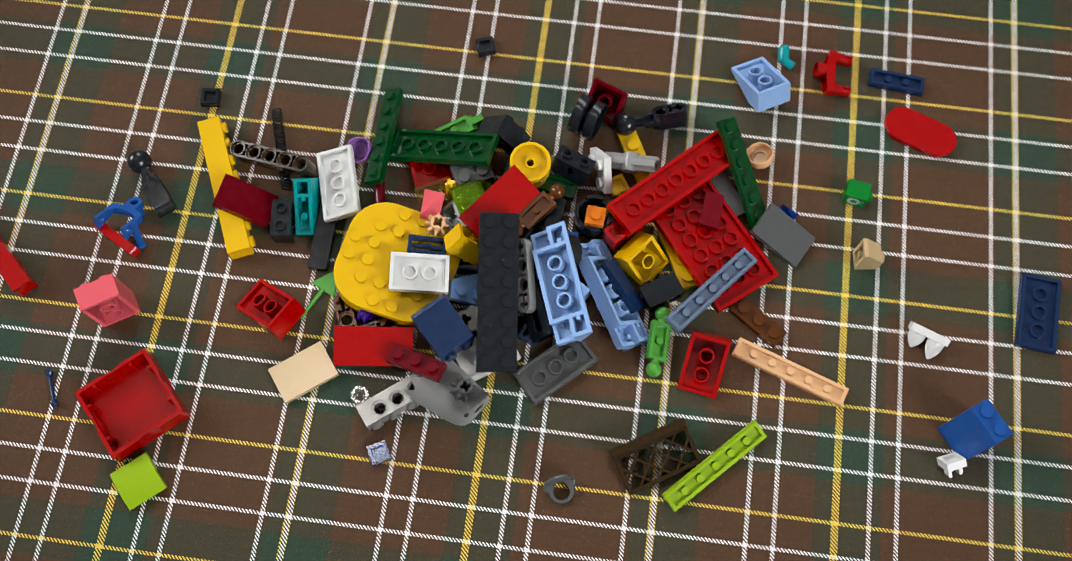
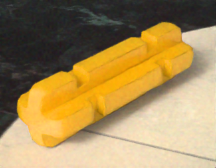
(448, 185)

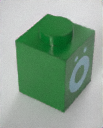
(857, 193)

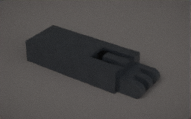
(538, 320)

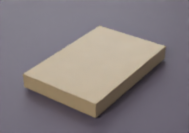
(303, 372)

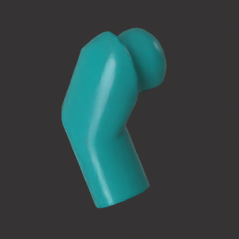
(783, 57)

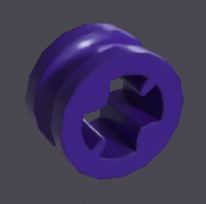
(365, 316)

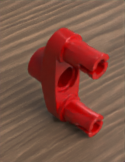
(827, 70)

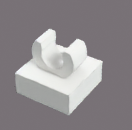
(952, 462)

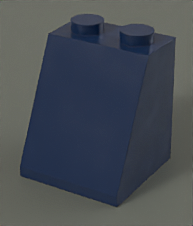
(443, 328)

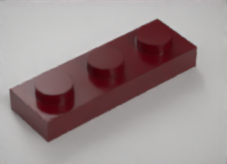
(416, 362)

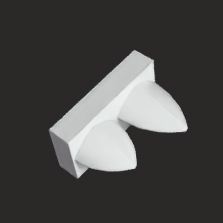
(934, 343)

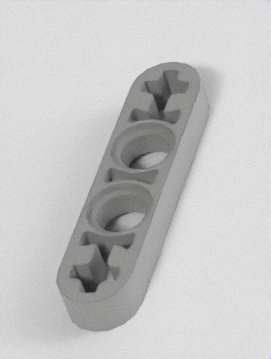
(526, 275)

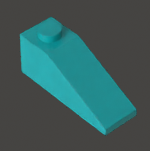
(306, 204)

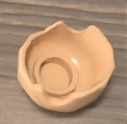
(760, 155)

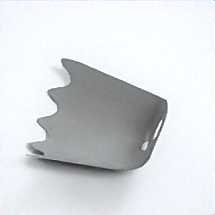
(439, 401)

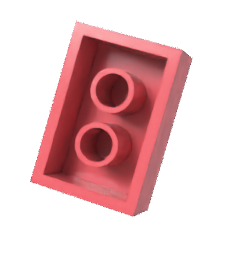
(106, 300)

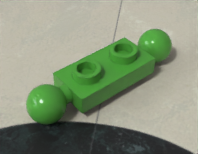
(657, 342)

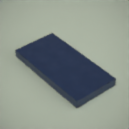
(1037, 313)

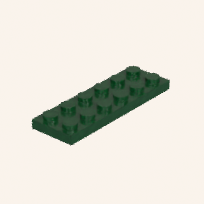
(443, 147)

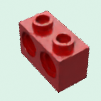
(616, 236)

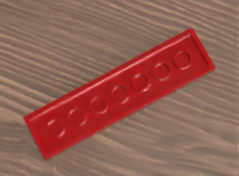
(669, 184)

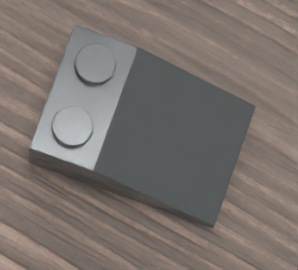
(464, 173)

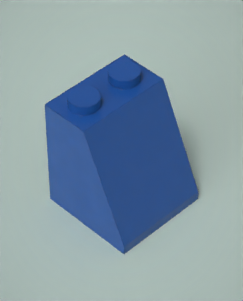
(975, 430)

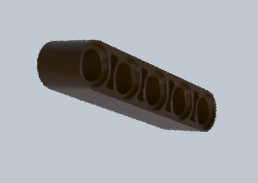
(273, 158)

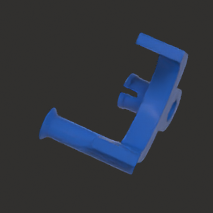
(131, 208)

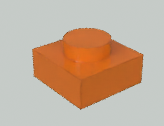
(595, 216)

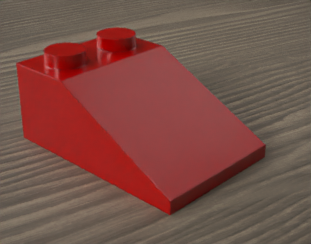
(271, 308)
(704, 363)

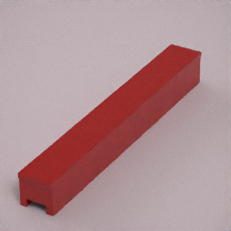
(14, 272)

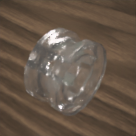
(354, 393)

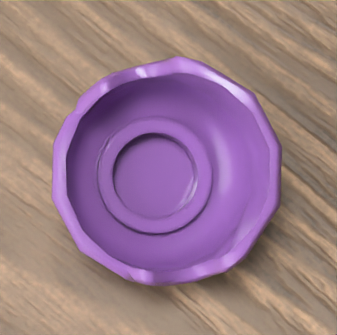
(361, 148)

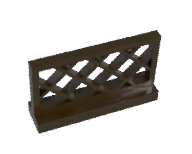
(648, 439)

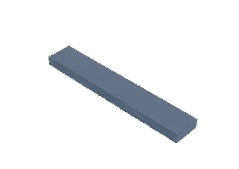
(710, 290)

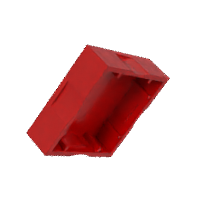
(132, 405)

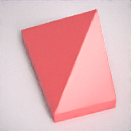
(431, 203)

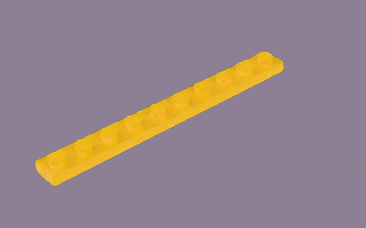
(633, 144)

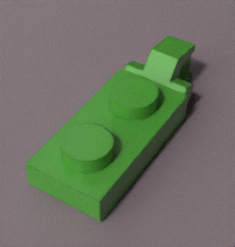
(463, 124)

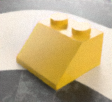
(641, 257)

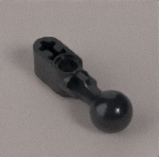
(660, 118)
(159, 197)

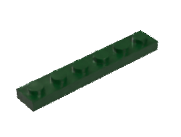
(384, 136)
(741, 169)

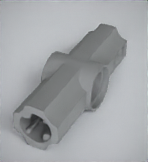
(633, 162)

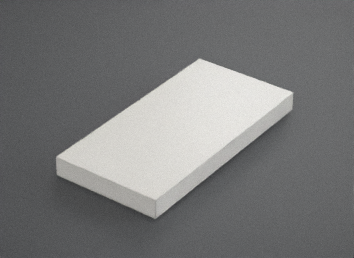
(338, 183)

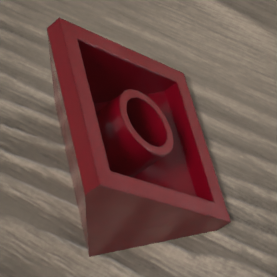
(612, 95)

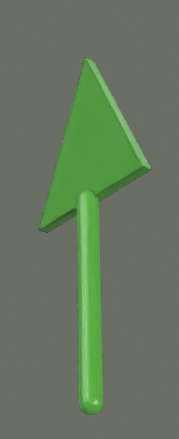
(326, 285)

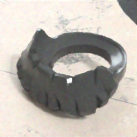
(549, 486)

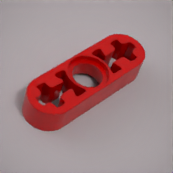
(119, 240)

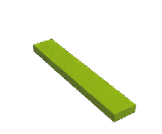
(714, 465)

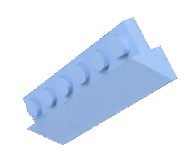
(560, 284)
(625, 328)

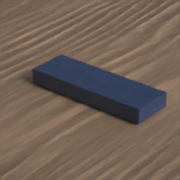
(896, 82)
(622, 285)

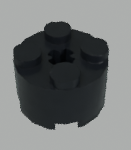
(580, 214)

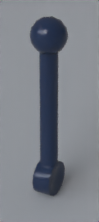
(49, 373)

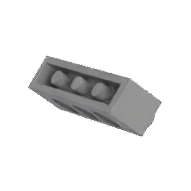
(386, 398)

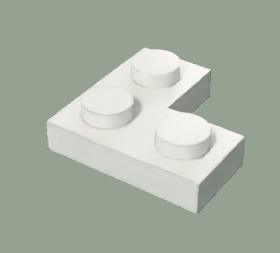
(603, 166)

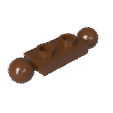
(539, 208)

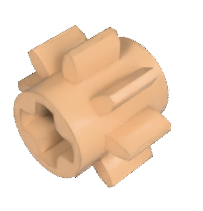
(439, 223)

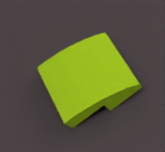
(138, 481)

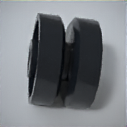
(587, 117)

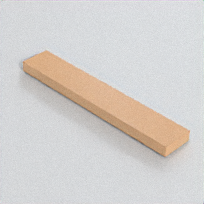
(790, 372)

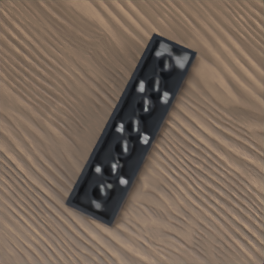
(497, 292)

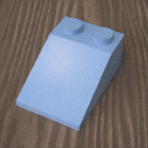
(762, 84)

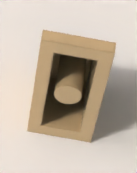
(868, 255)

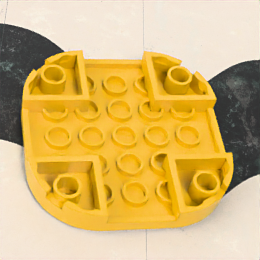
(364, 261)

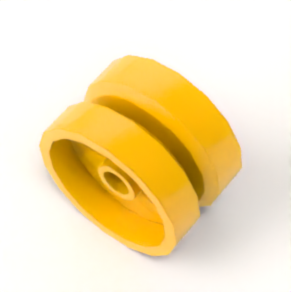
(532, 161)

